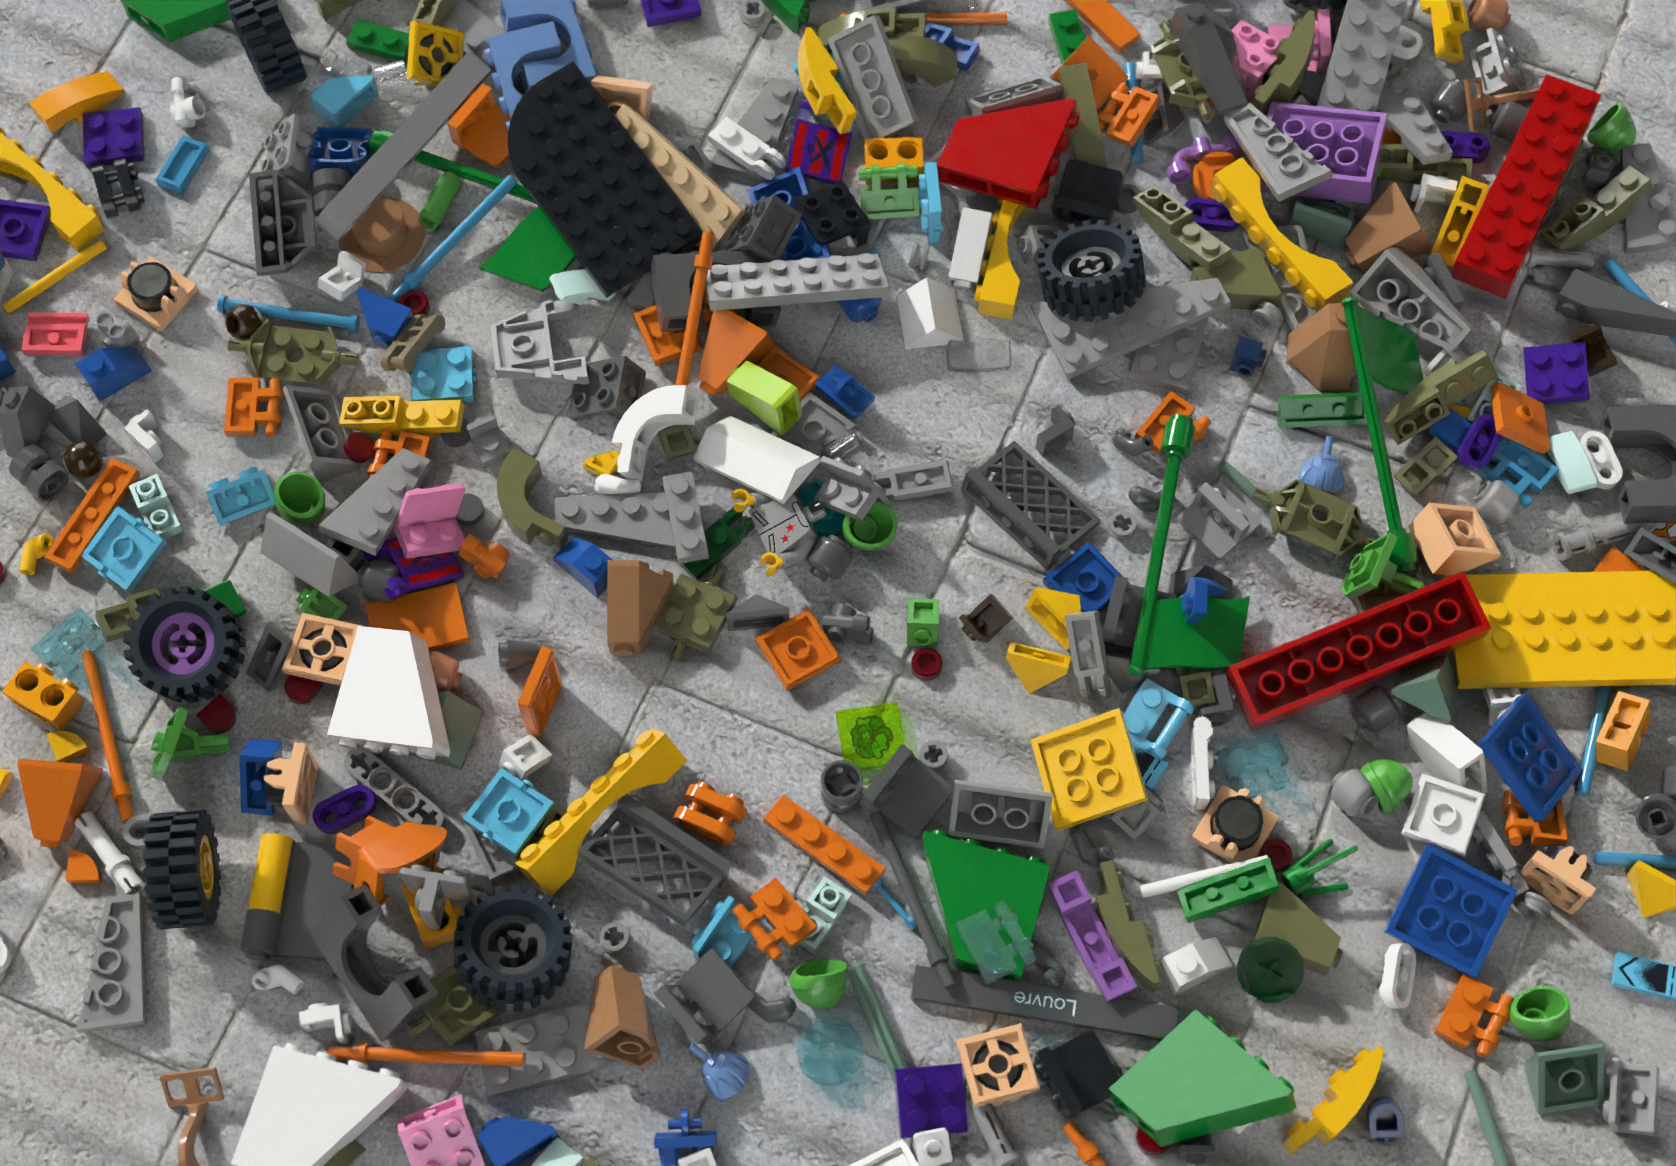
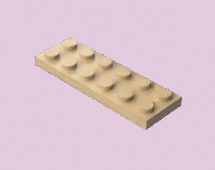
(699, 194)

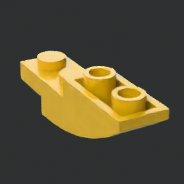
(1448, 24)
(818, 82)
(394, 414)
(1346, 1094)

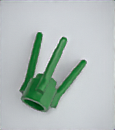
(1300, 878)

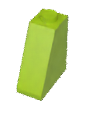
(766, 396)

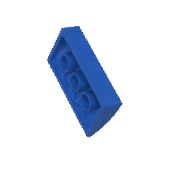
(788, 188)

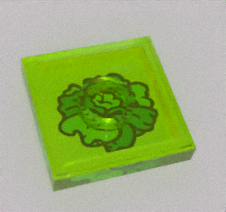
(870, 734)

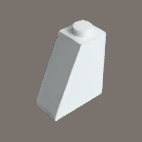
(970, 247)
(1447, 752)

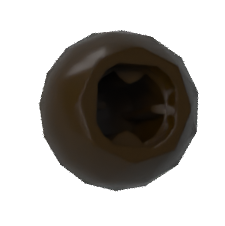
(243, 321)
(82, 460)

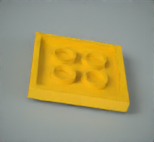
(1089, 769)

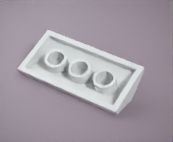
(755, 458)

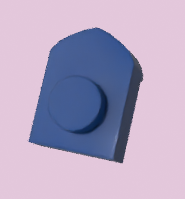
(1195, 599)

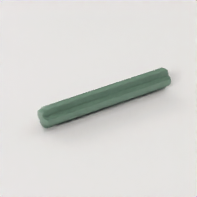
(876, 1019)

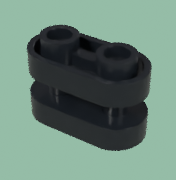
(131, 194)

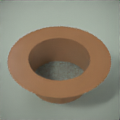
(385, 235)

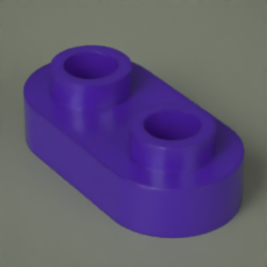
(1463, 145)
(1211, 214)
(1479, 444)
(344, 808)

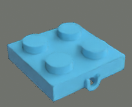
(930, 203)
(444, 375)
(124, 549)
(508, 812)

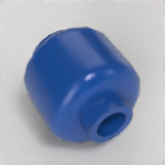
(861, 309)

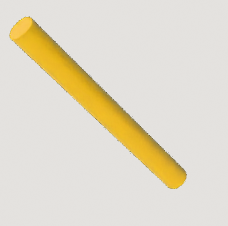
(54, 277)

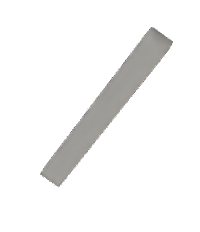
(402, 146)

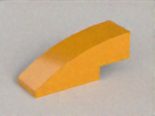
(74, 99)

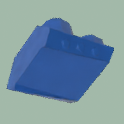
(340, 149)

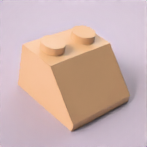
(619, 91)
(1452, 538)

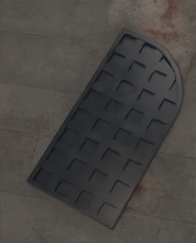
(594, 181)

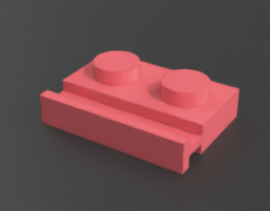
(55, 334)

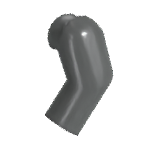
(773, 1011)

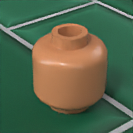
(1488, 14)
(445, 672)

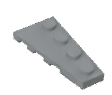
(1412, 122)
(815, 429)
(118, 969)

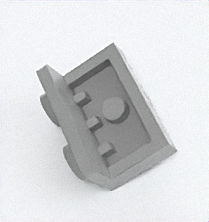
(1632, 1097)

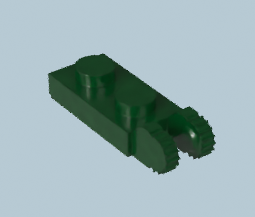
(720, 542)

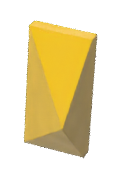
(1049, 610)
(1035, 665)
(1652, 889)

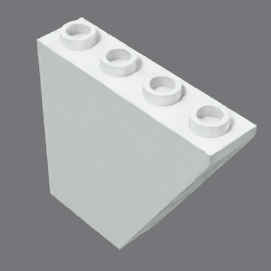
(389, 697)
(312, 1108)

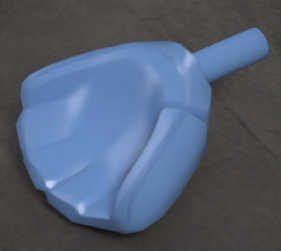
(1323, 470)
(722, 1072)

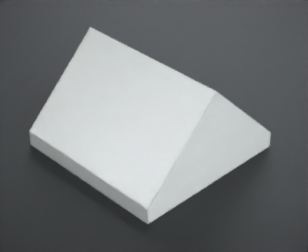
(929, 315)

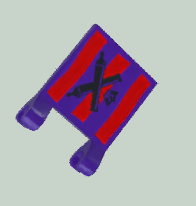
(818, 148)
(417, 571)

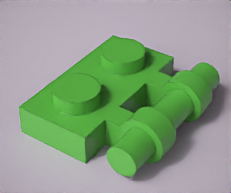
(889, 201)

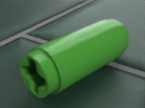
(440, 200)

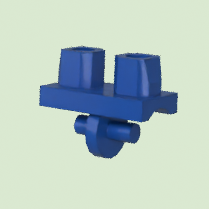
(845, 392)
(671, 1142)

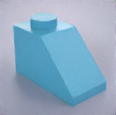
(343, 98)

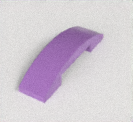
(1090, 937)

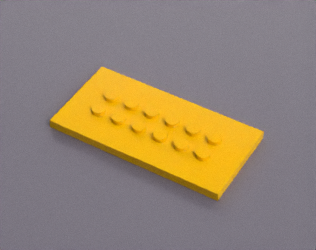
(1571, 631)

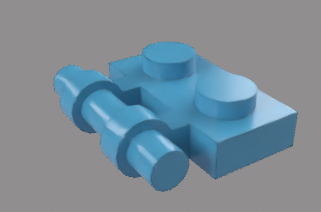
(1523, 464)

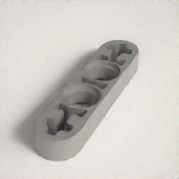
(396, 790)

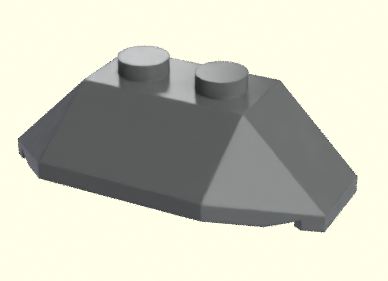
(281, 222)

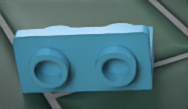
(240, 497)
(723, 934)

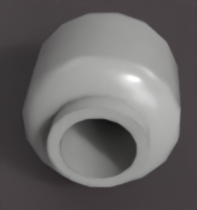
(1497, 502)
(1353, 793)

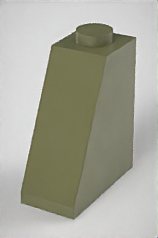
(1244, 280)
(1293, 921)

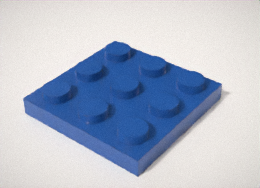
(1530, 757)
(1450, 911)

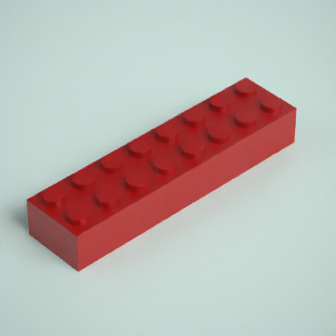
(1525, 186)
(1358, 651)

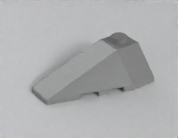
(1407, 296)

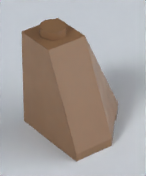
(1386, 226)
(1323, 349)
(633, 604)
(621, 1020)

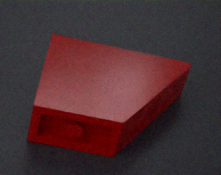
(1009, 151)

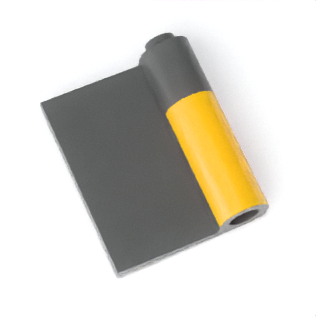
(290, 896)

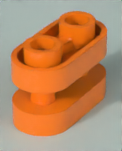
(727, 808)

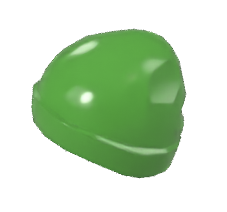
(1613, 130)
(299, 498)
(873, 531)
(1389, 782)
(819, 982)
(1541, 1013)

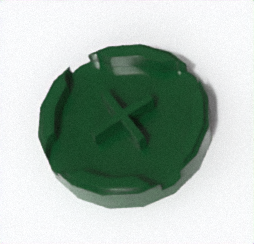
(1270, 969)

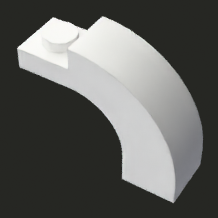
(645, 419)

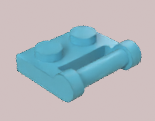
(1146, 711)

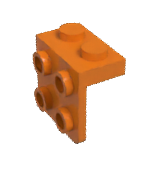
(481, 127)

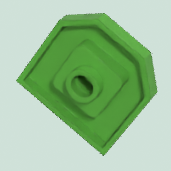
(1375, 571)
(182, 744)

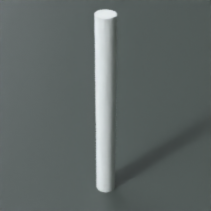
(1179, 882)

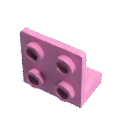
(1322, 40)
(1255, 55)
(429, 521)
(440, 1136)

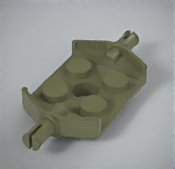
(1180, 79)
(273, 345)
(1292, 514)

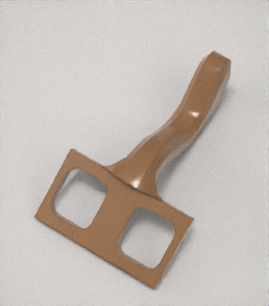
(1484, 102)
(196, 1105)

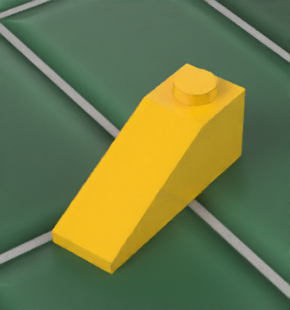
(1459, 219)

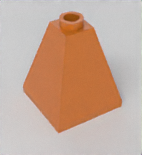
(728, 346)
(56, 796)

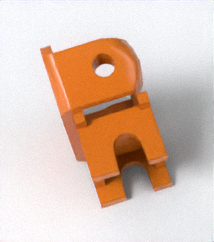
(384, 850)

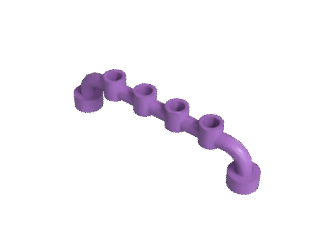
(1180, 171)

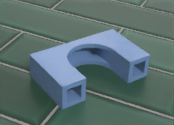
(528, 13)
(511, 50)

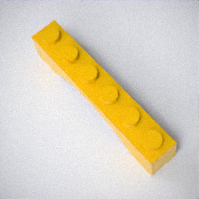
(71, 218)
(1315, 277)
(1001, 284)
(555, 854)

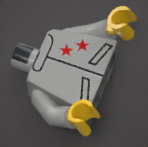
(783, 528)

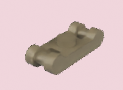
(411, 342)

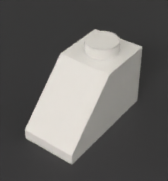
(1194, 964)

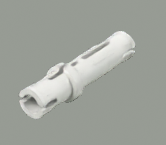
(116, 863)

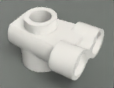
(187, 103)

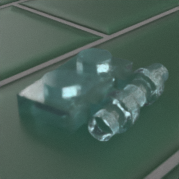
(987, 947)

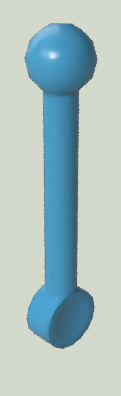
(909, 920)

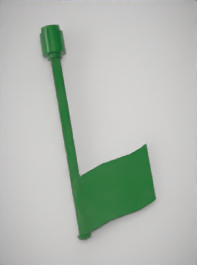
(533, 247)
(1389, 357)
(1161, 632)

